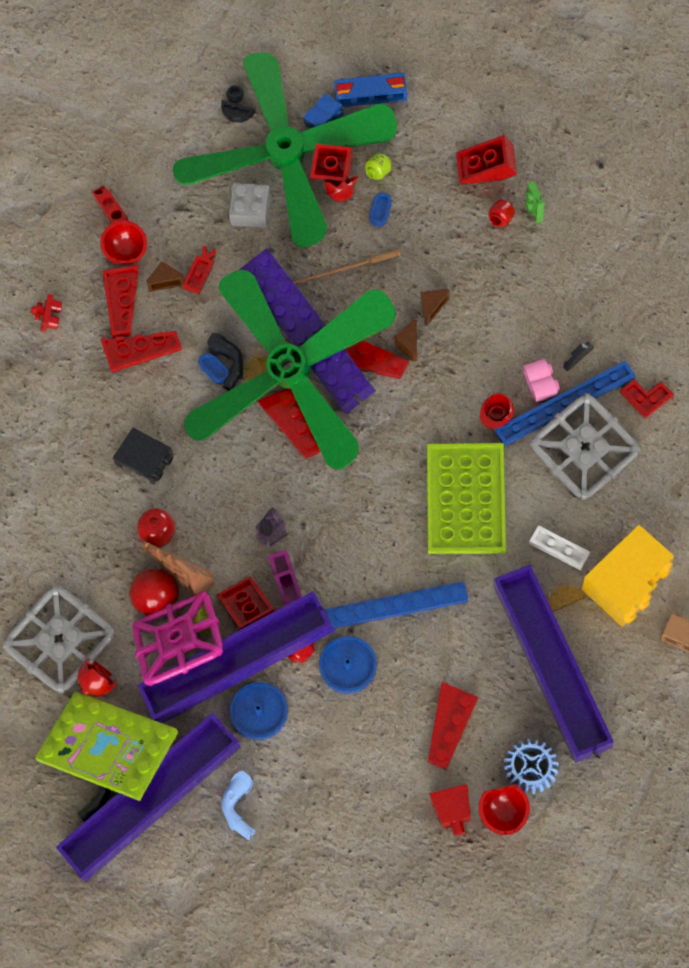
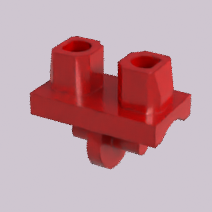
(50, 306)

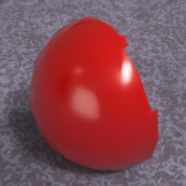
(123, 242)
(152, 591)
(504, 809)

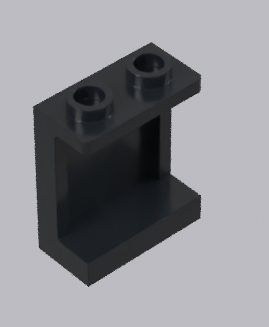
(143, 455)

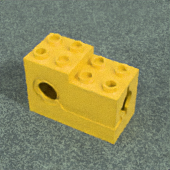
(628, 576)

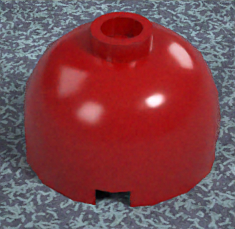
(156, 527)
(95, 679)

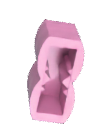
(540, 380)

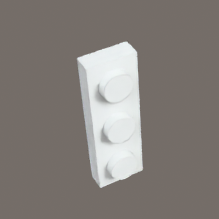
(559, 547)

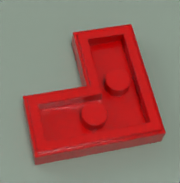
(646, 402)

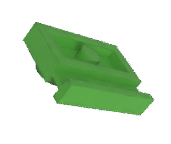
(533, 202)

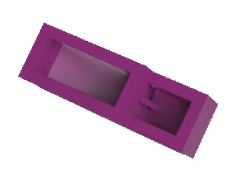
(285, 577)

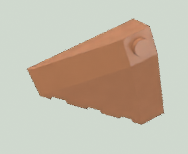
(186, 573)

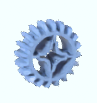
(536, 772)

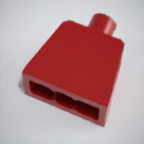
(452, 808)

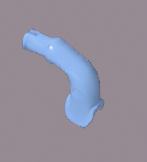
(240, 785)

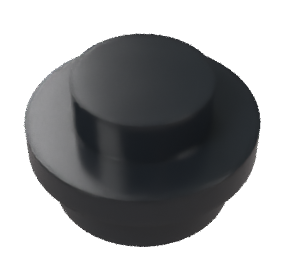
(235, 93)

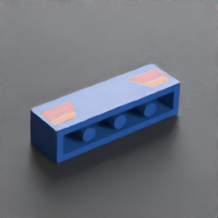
(371, 89)

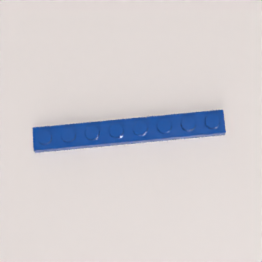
(545, 412)
(397, 605)

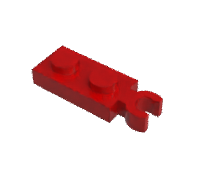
(199, 271)

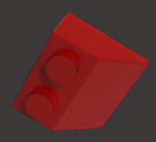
(332, 163)

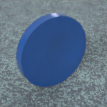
(348, 664)
(258, 711)

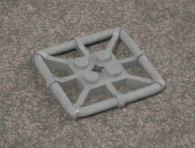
(585, 434)
(55, 627)

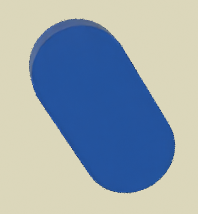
(380, 209)
(213, 368)

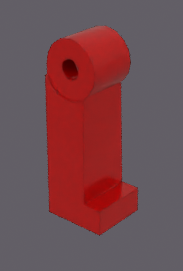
(109, 205)

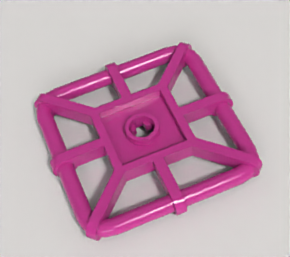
(186, 641)

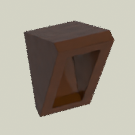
(164, 278)
(432, 303)
(407, 340)

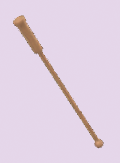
(374, 259)

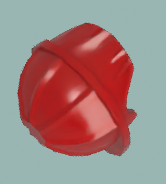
(340, 190)
(496, 411)

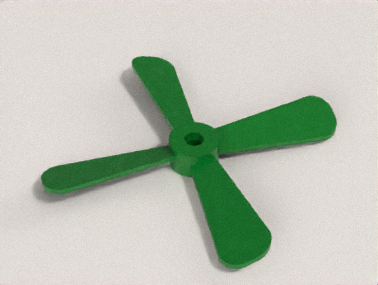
(360, 128)
(357, 322)

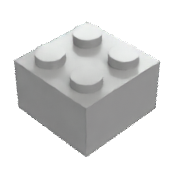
(249, 205)

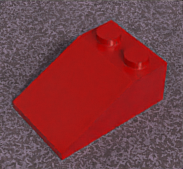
(487, 161)
(245, 603)

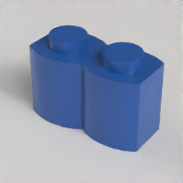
(324, 111)

